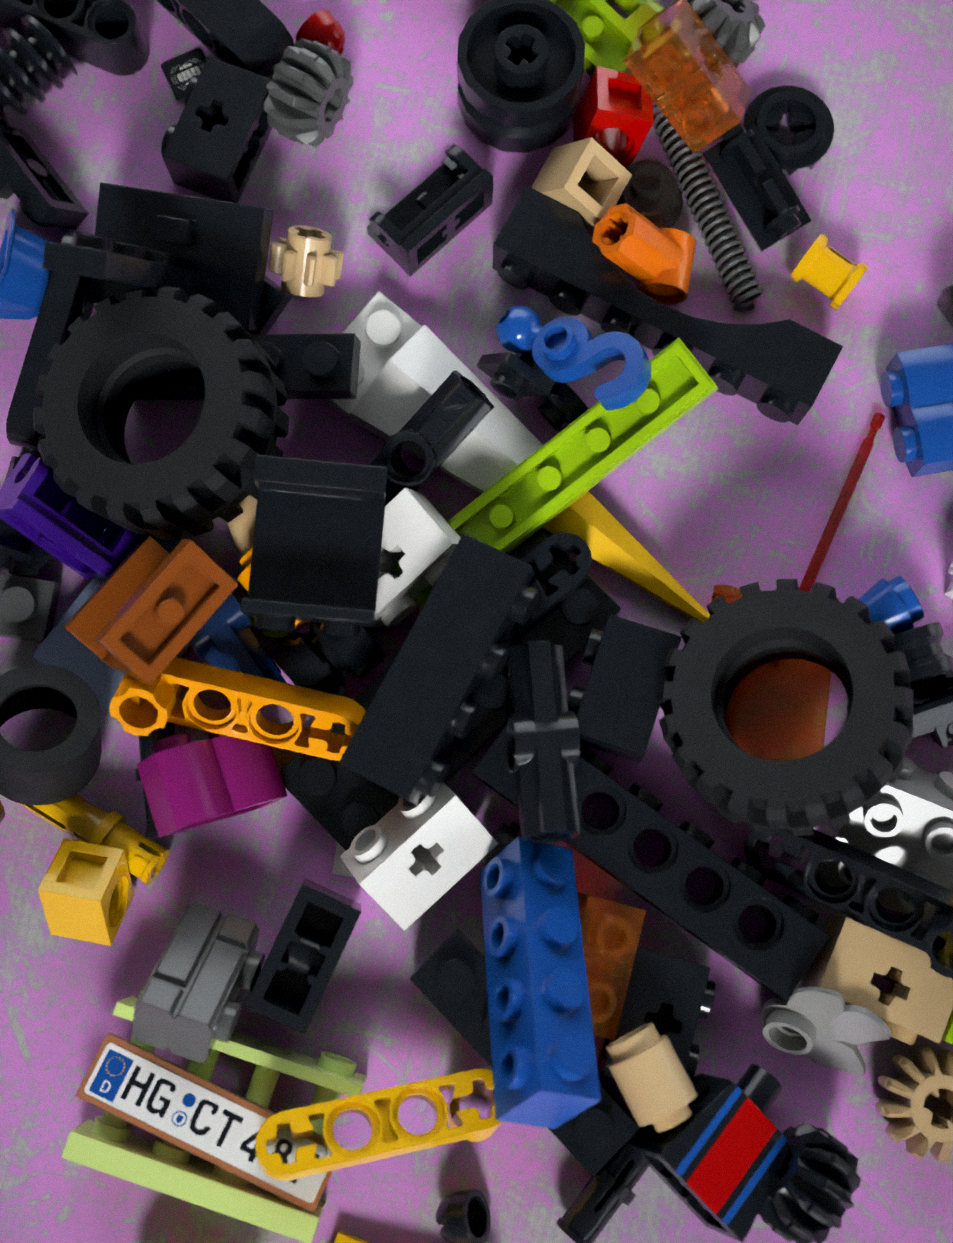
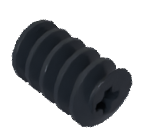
(28, 63)

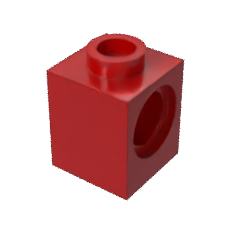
(615, 114)

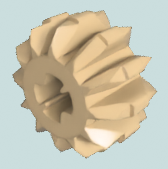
(910, 1119)

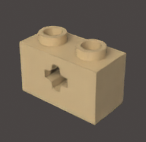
(918, 996)

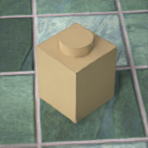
(583, 179)

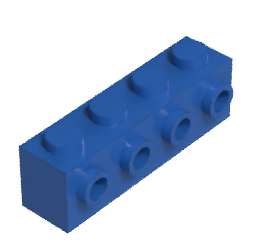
(537, 986)

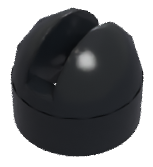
(464, 1217)

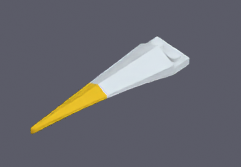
(399, 373)

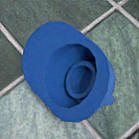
(21, 272)

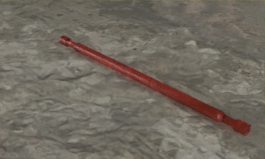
(841, 504)

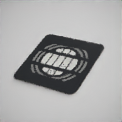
(181, 70)

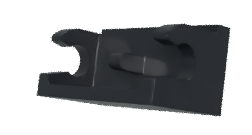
(433, 211)

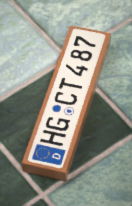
(195, 1116)

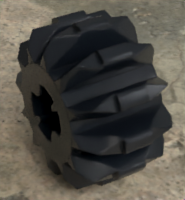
(811, 1186)

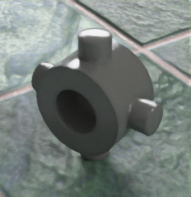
(504, 836)

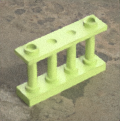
(166, 1168)

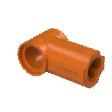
(651, 254)

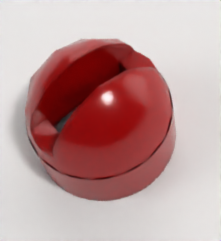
(323, 28)

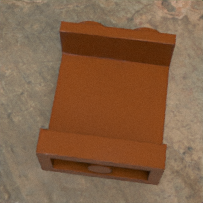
(151, 607)

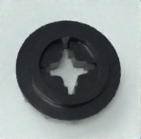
(804, 113)

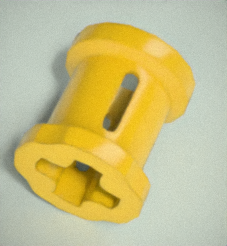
(828, 271)

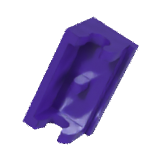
(59, 524)

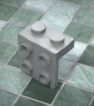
(906, 829)

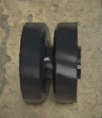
(519, 73)

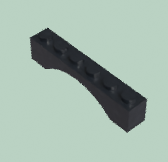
(767, 363)

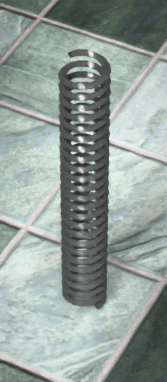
(725, 240)

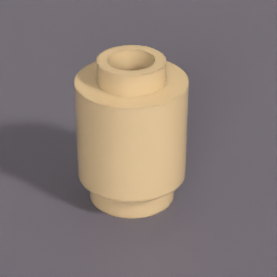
(651, 1078)

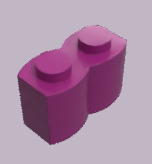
(207, 780)

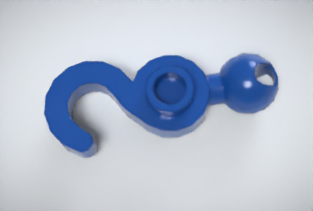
(570, 352)

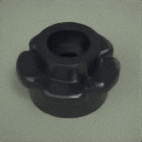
(561, 406)

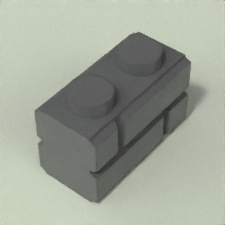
(196, 983)

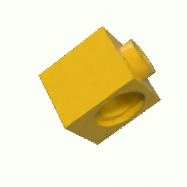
(86, 891)

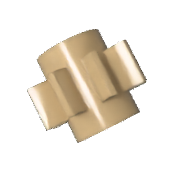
(306, 261)

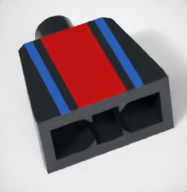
(723, 1153)

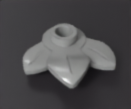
(822, 1028)

